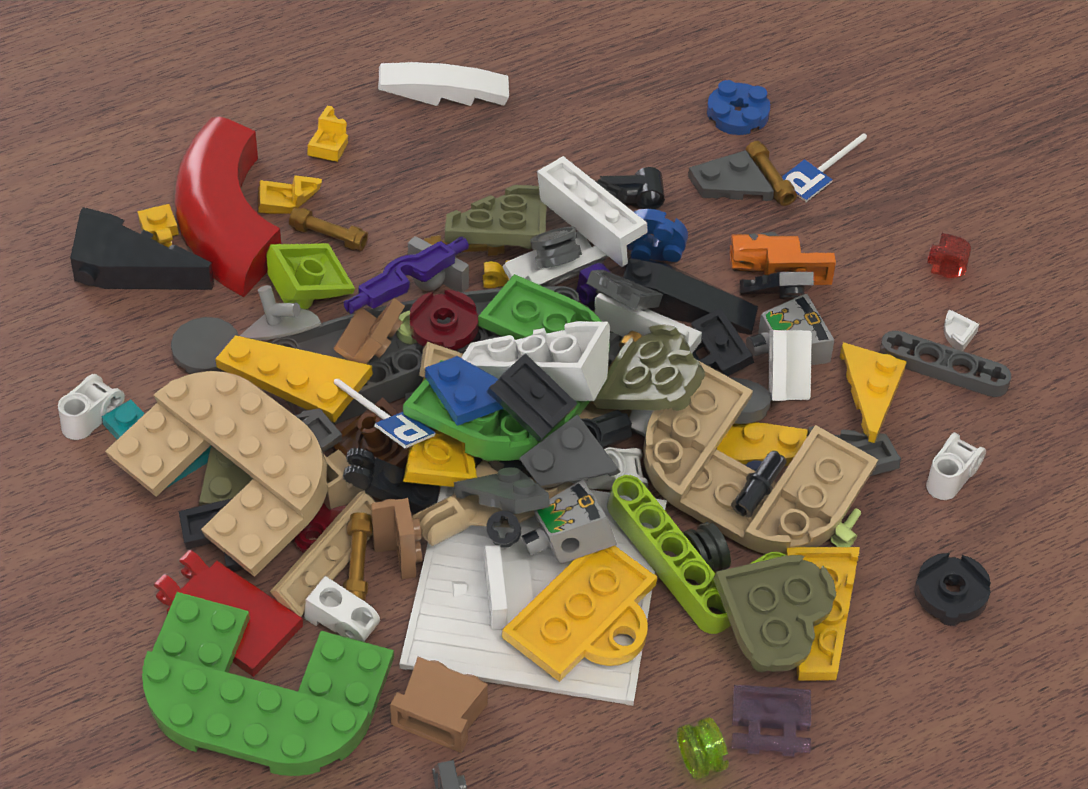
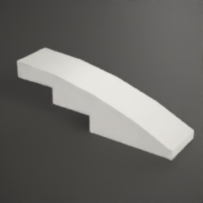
(435, 81)

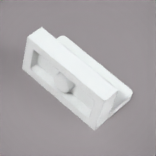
(790, 364)
(507, 587)

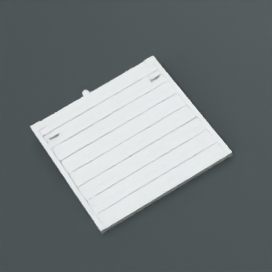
(460, 627)

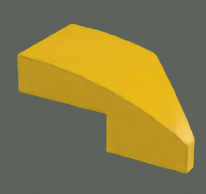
(330, 137)
(283, 197)

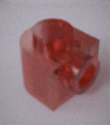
(949, 256)

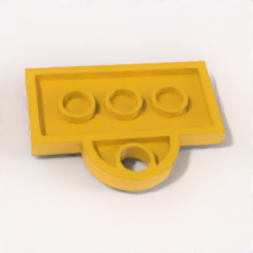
(583, 613)

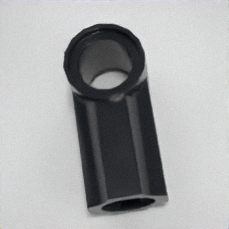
(643, 188)
(610, 428)

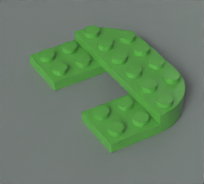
(514, 312)
(254, 720)

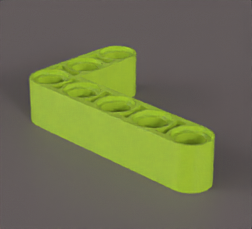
(668, 537)

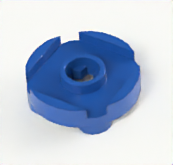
(729, 95)
(667, 239)

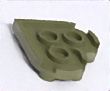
(652, 373)
(775, 608)

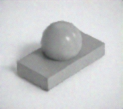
(454, 276)

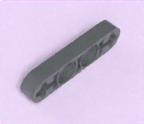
(946, 359)

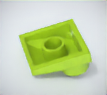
(306, 273)

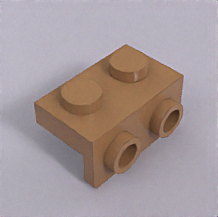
(368, 335)
(397, 531)

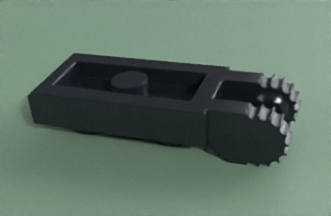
(386, 480)

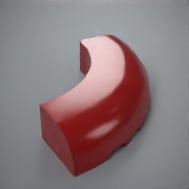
(213, 210)

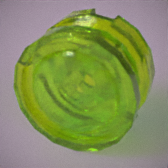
(702, 748)

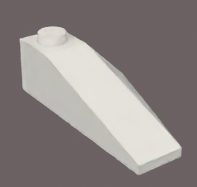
(571, 357)

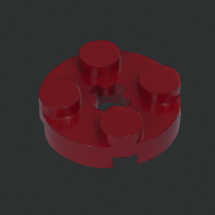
(452, 304)

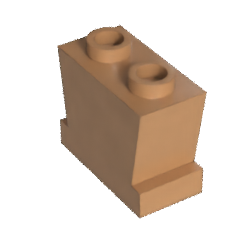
(439, 704)

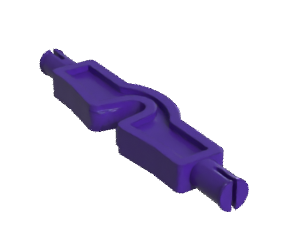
(393, 279)

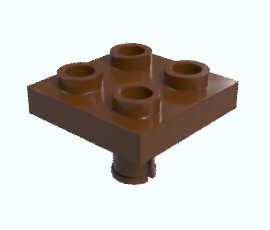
(365, 435)

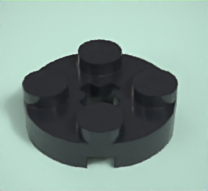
(948, 605)

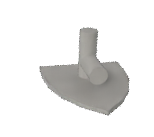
(280, 318)

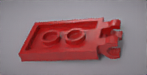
(269, 623)

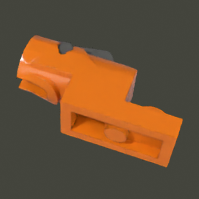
(779, 254)

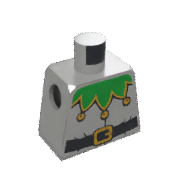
(794, 315)
(571, 525)

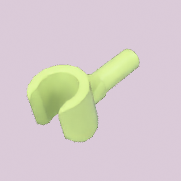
(843, 534)

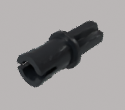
(758, 484)

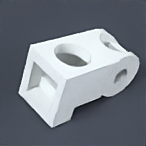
(340, 611)

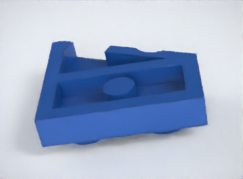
(462, 389)

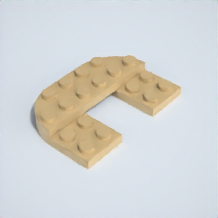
(250, 432)
(703, 482)

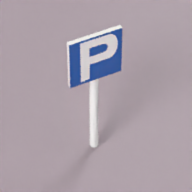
(811, 180)
(398, 427)

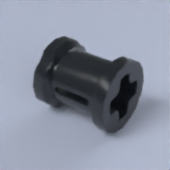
(497, 520)

